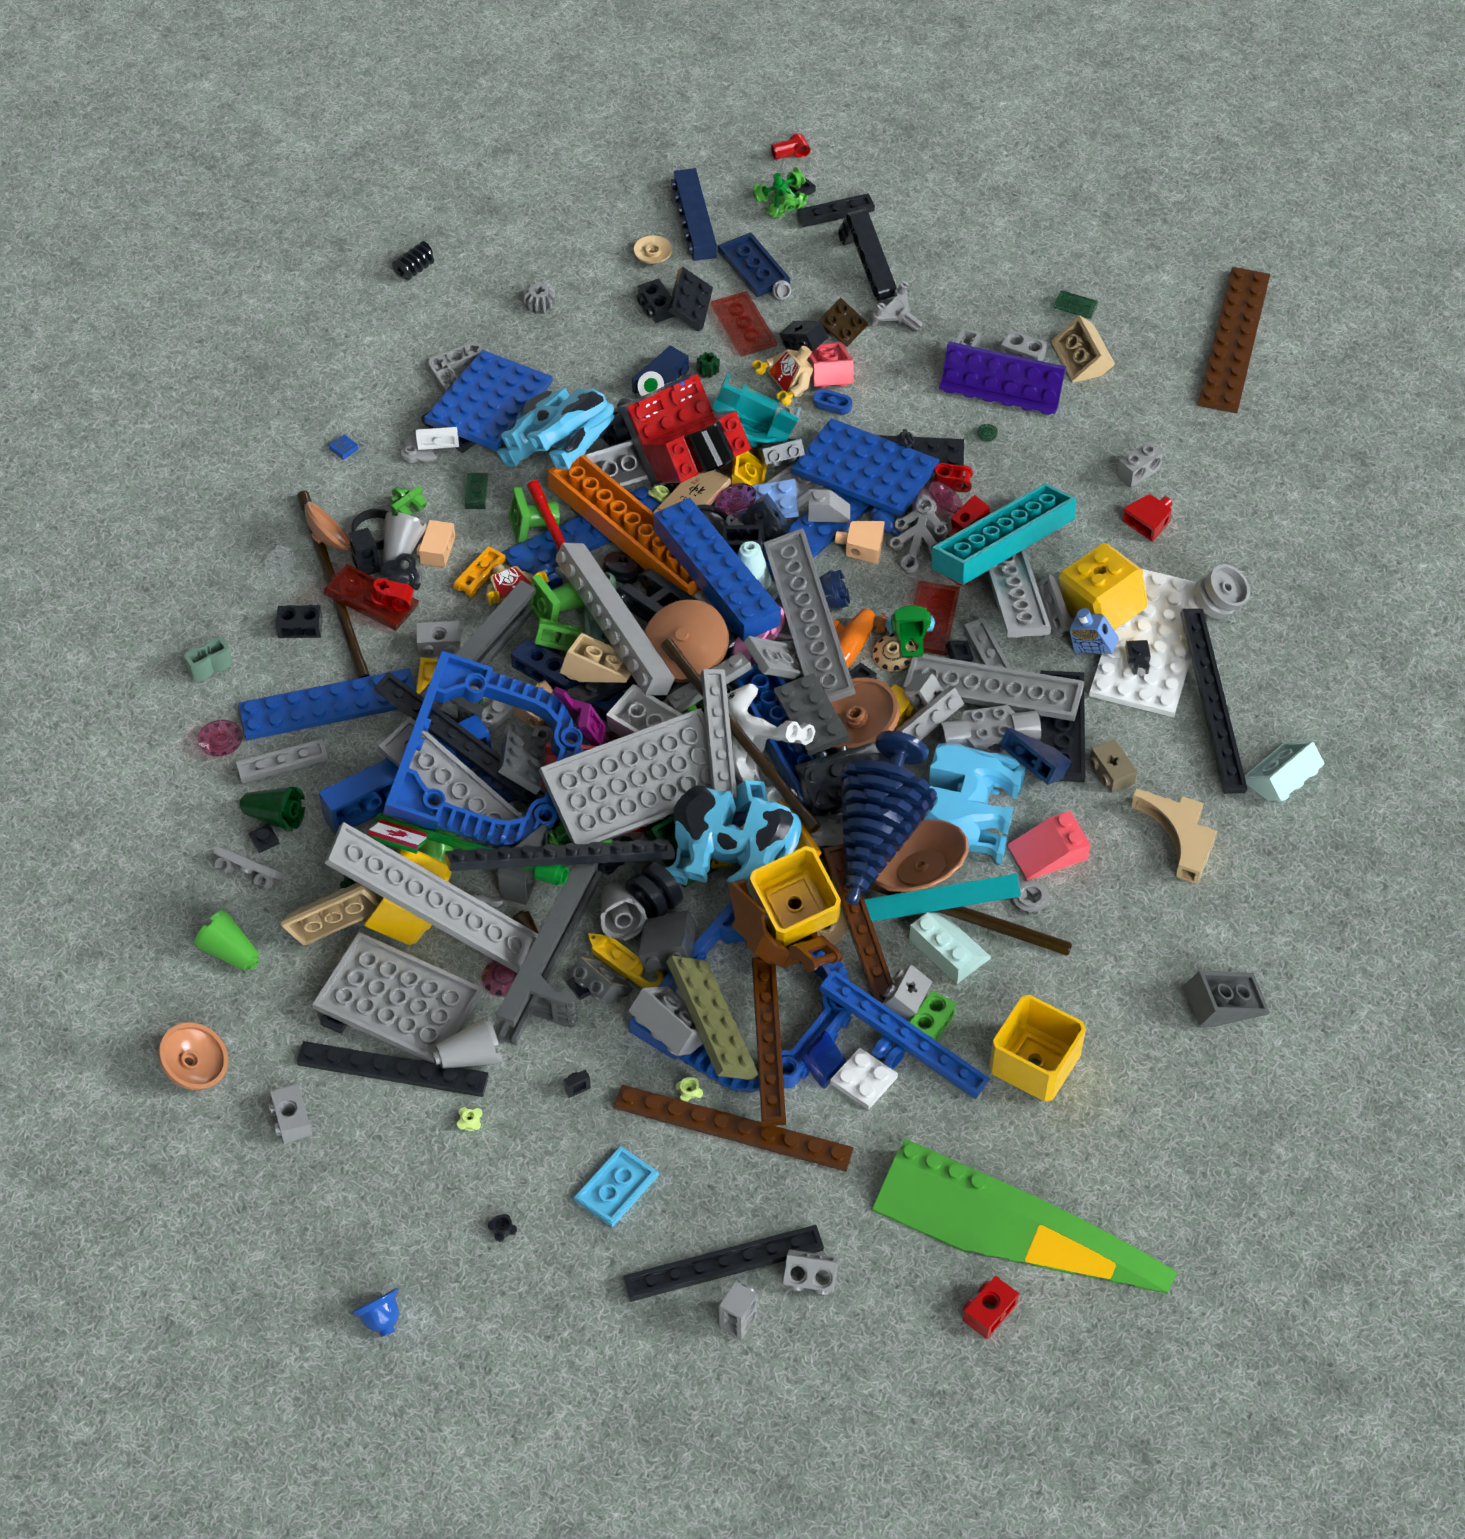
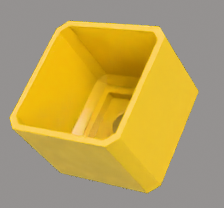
(1105, 585)
(795, 877)
(396, 921)
(1039, 1033)

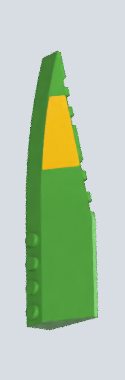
(1005, 1222)

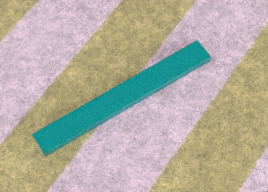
(943, 897)

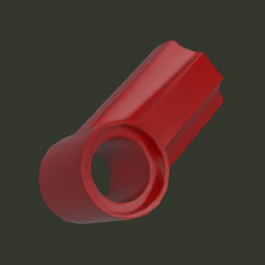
(795, 146)

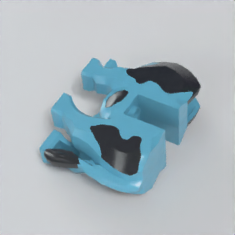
(557, 421)
(706, 832)

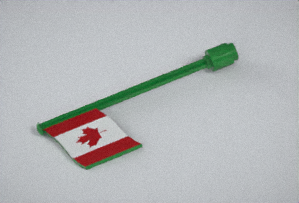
(411, 837)

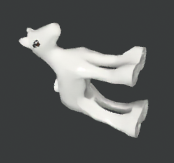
(759, 731)

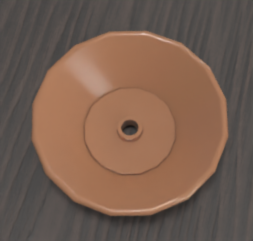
(926, 857)

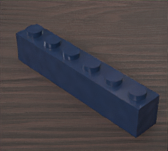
(694, 214)

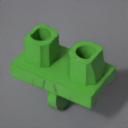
(403, 499)

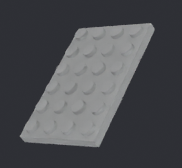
(397, 997)

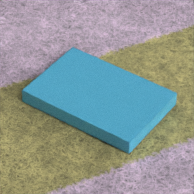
(616, 1186)

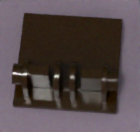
(843, 322)

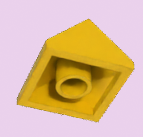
(748, 470)

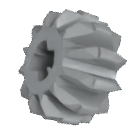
(539, 297)

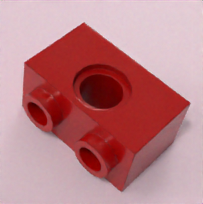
(984, 1319)

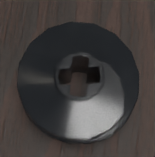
(621, 567)

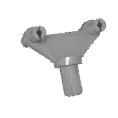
(896, 310)

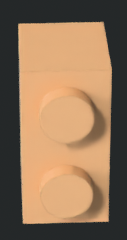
(436, 543)

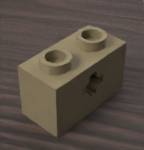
(1112, 766)

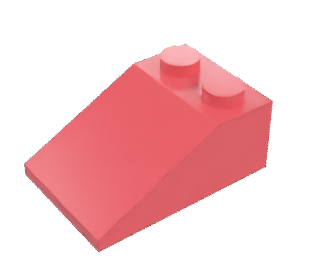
(831, 365)
(1050, 846)

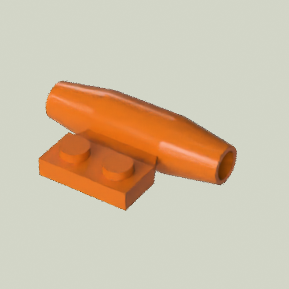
(855, 634)

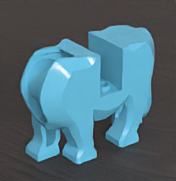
(963, 787)

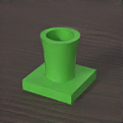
(527, 516)
(549, 602)

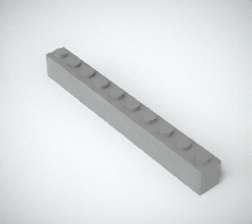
(615, 619)

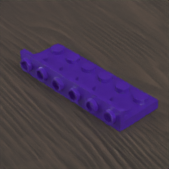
(1002, 378)

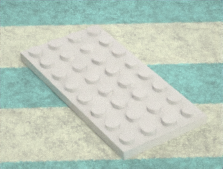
(1168, 647)

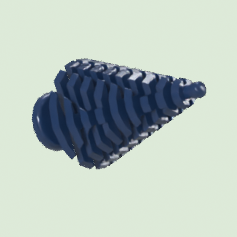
(881, 808)

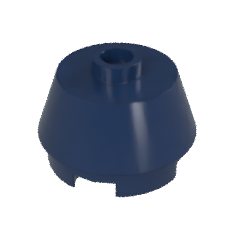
(835, 590)

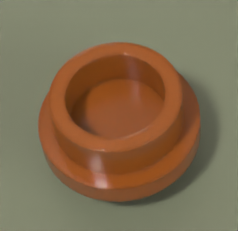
(879, 623)

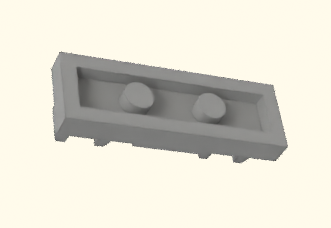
(246, 865)

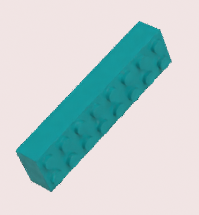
(1003, 533)

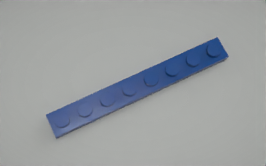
(904, 1034)

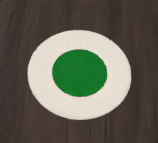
(649, 382)

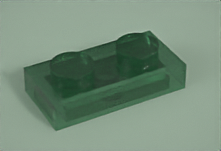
(1075, 304)
(476, 490)

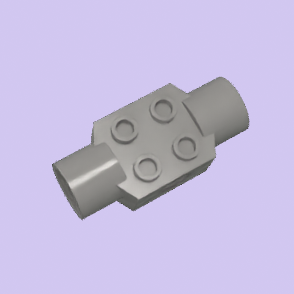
(986, 727)

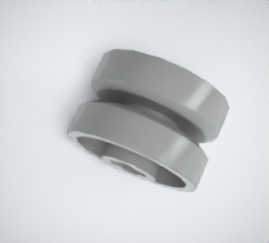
(1222, 591)

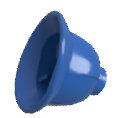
(380, 1314)

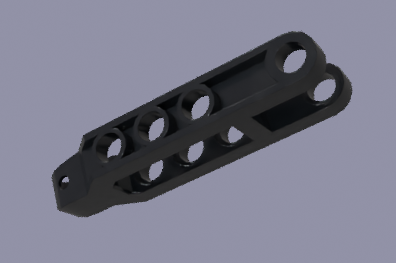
(662, 593)

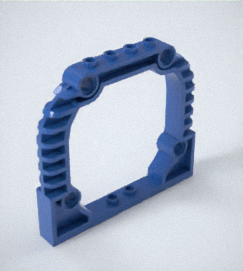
(452, 680)
(830, 1020)

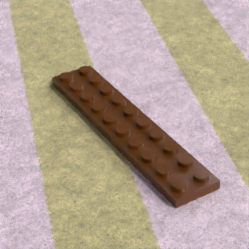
(1234, 340)

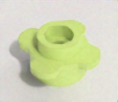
(660, 493)
(692, 1083)
(474, 1123)

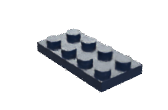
(753, 263)

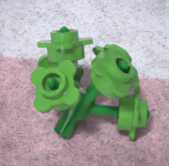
(782, 194)

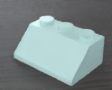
(1284, 770)
(947, 945)

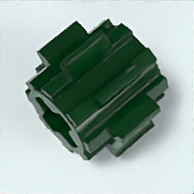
(708, 365)

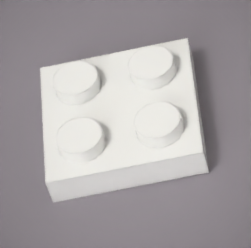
(864, 1078)

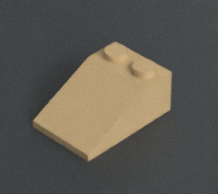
(593, 662)

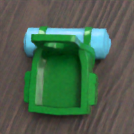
(908, 624)

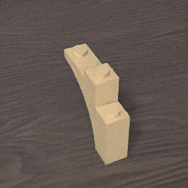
(1181, 823)

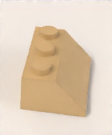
(1082, 350)

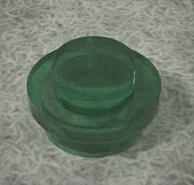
(987, 432)

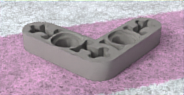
(448, 365)

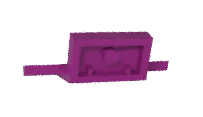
(584, 717)

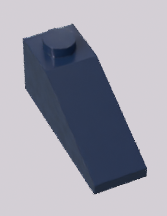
(669, 364)
(1036, 756)

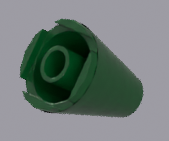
(275, 807)

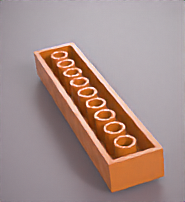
(618, 517)

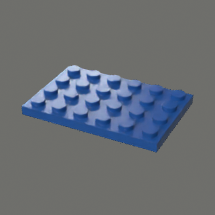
(487, 399)
(865, 467)

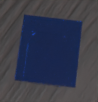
(823, 1059)

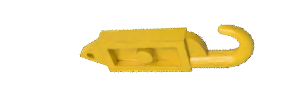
(621, 960)

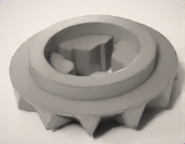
(1034, 890)

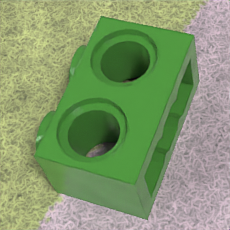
(556, 634)
(934, 1020)

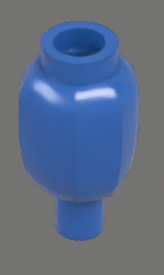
(881, 515)

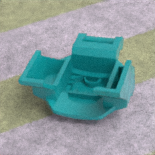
(756, 413)

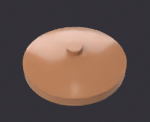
(695, 630)
(867, 712)

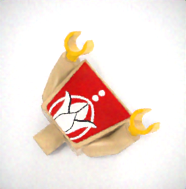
(790, 372)
(505, 580)

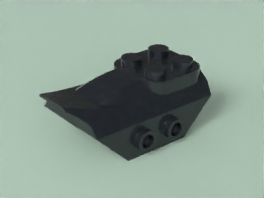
(822, 776)

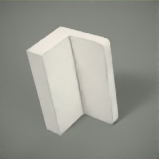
(437, 438)

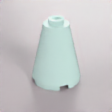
(753, 558)

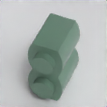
(209, 659)

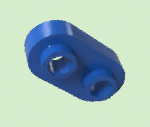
(832, 401)

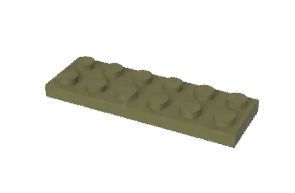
(712, 1018)

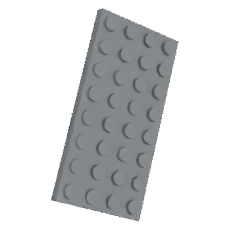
(629, 779)

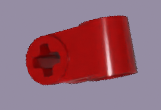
(953, 476)
(394, 595)

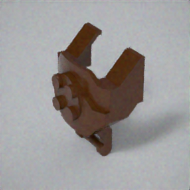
(752, 927)

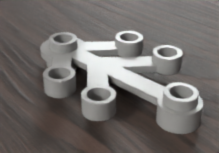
(917, 532)

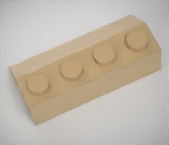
(331, 913)

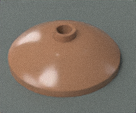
(325, 528)
(200, 1048)

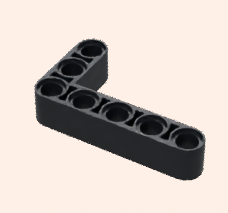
(859, 229)

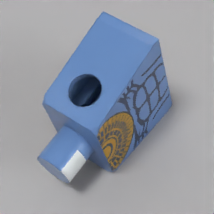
(1092, 633)

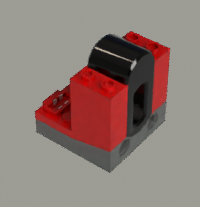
(680, 432)

